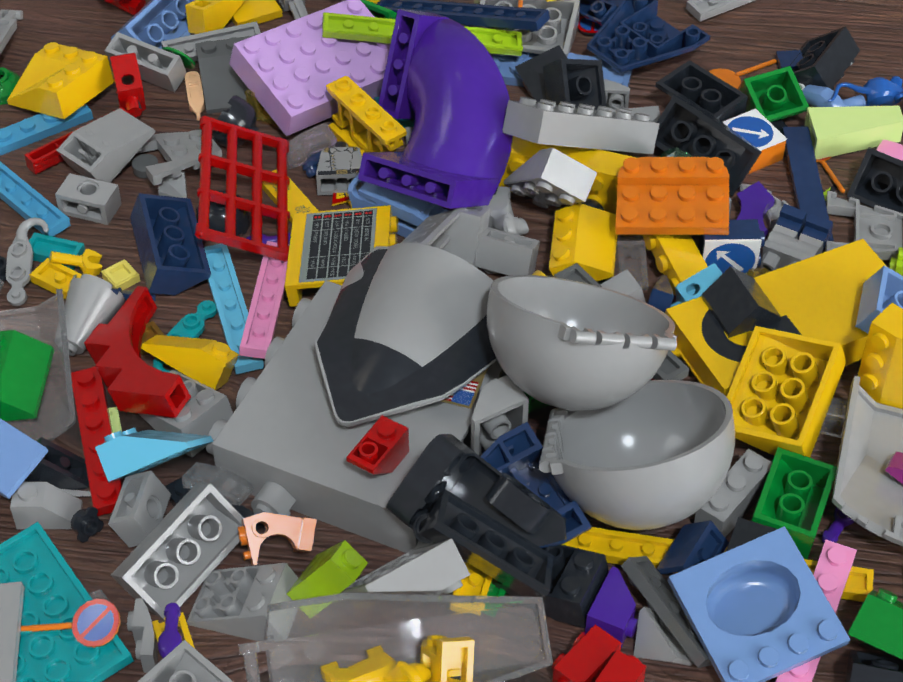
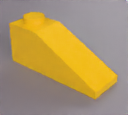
(210, 14)
(197, 358)

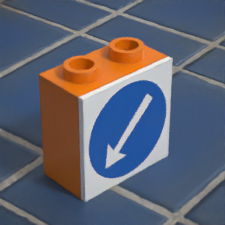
(762, 135)

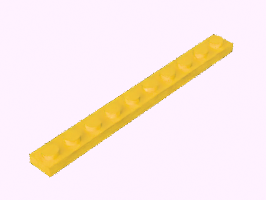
(621, 545)

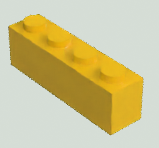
(675, 256)

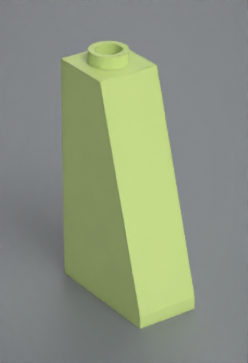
(852, 128)

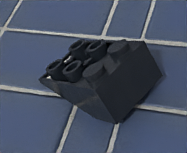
(574, 583)

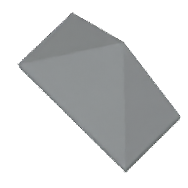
(655, 642)

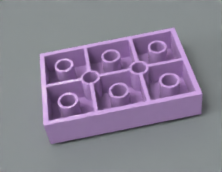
(295, 63)

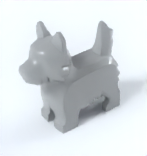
(502, 214)

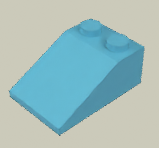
(136, 452)

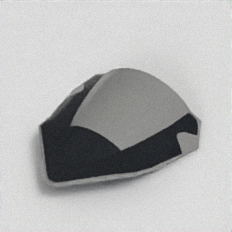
(404, 332)

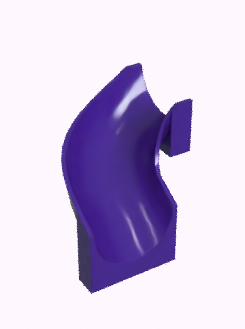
(459, 111)

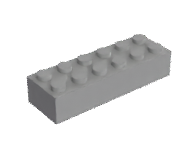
(580, 126)

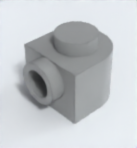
(272, 499)

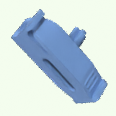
(408, 209)

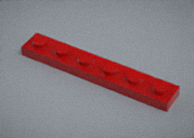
(94, 426)

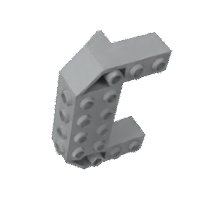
(469, 237)

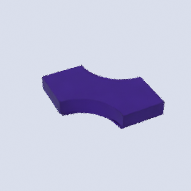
(755, 203)

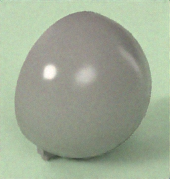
(575, 340)
(644, 456)

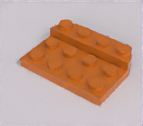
(672, 196)

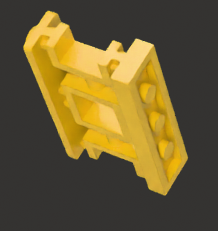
(360, 112)

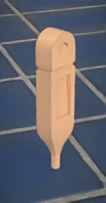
(194, 93)

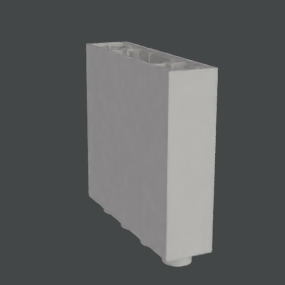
(291, 437)

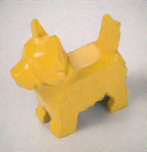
(377, 668)

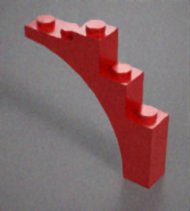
(118, 359)

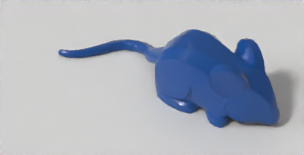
(878, 91)

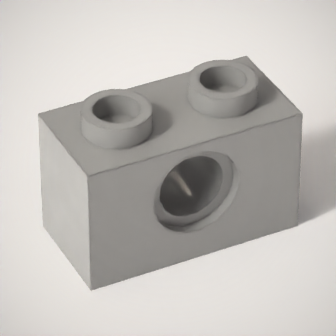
(88, 199)
(139, 507)

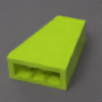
(329, 572)

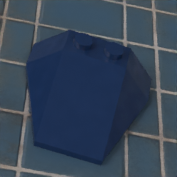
(519, 456)

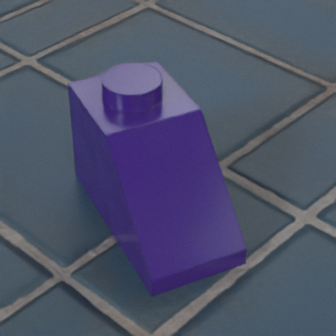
(613, 608)

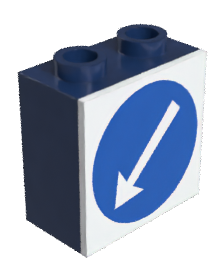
(737, 249)

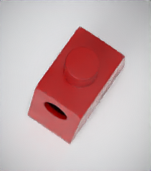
(129, 95)

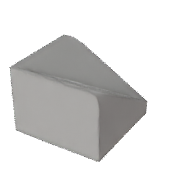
(173, 186)

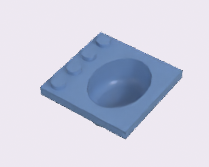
(758, 609)

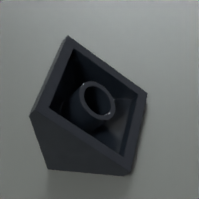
(739, 303)

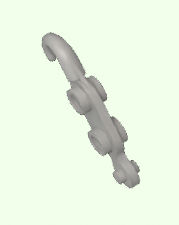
(21, 261)

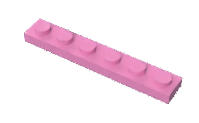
(264, 307)
(831, 574)

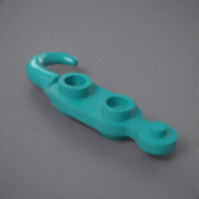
(190, 326)

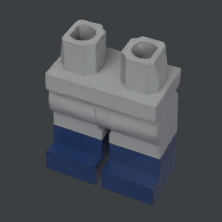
(795, 238)

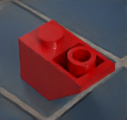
(381, 447)

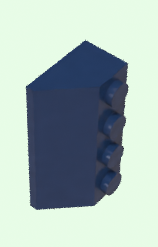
(167, 244)

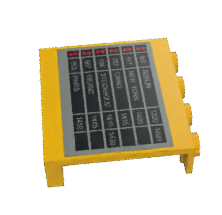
(332, 243)

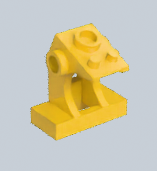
(448, 658)

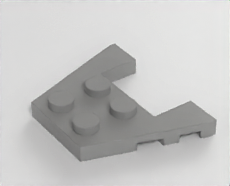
(180, 152)
(877, 226)

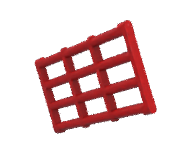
(230, 199)

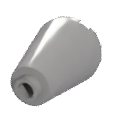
(86, 306)

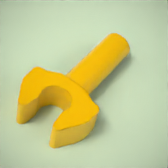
(87, 262)

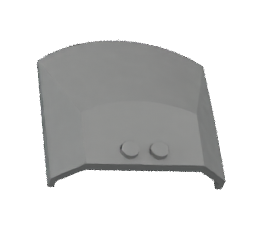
(861, 484)

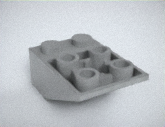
(105, 145)
(552, 179)
(197, 415)
(238, 599)

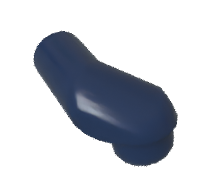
(311, 164)

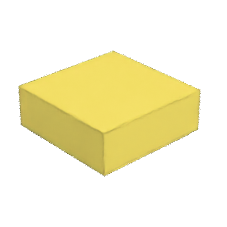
(121, 275)

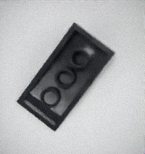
(703, 135)

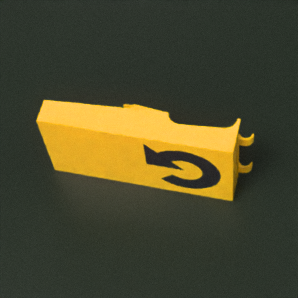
(813, 298)

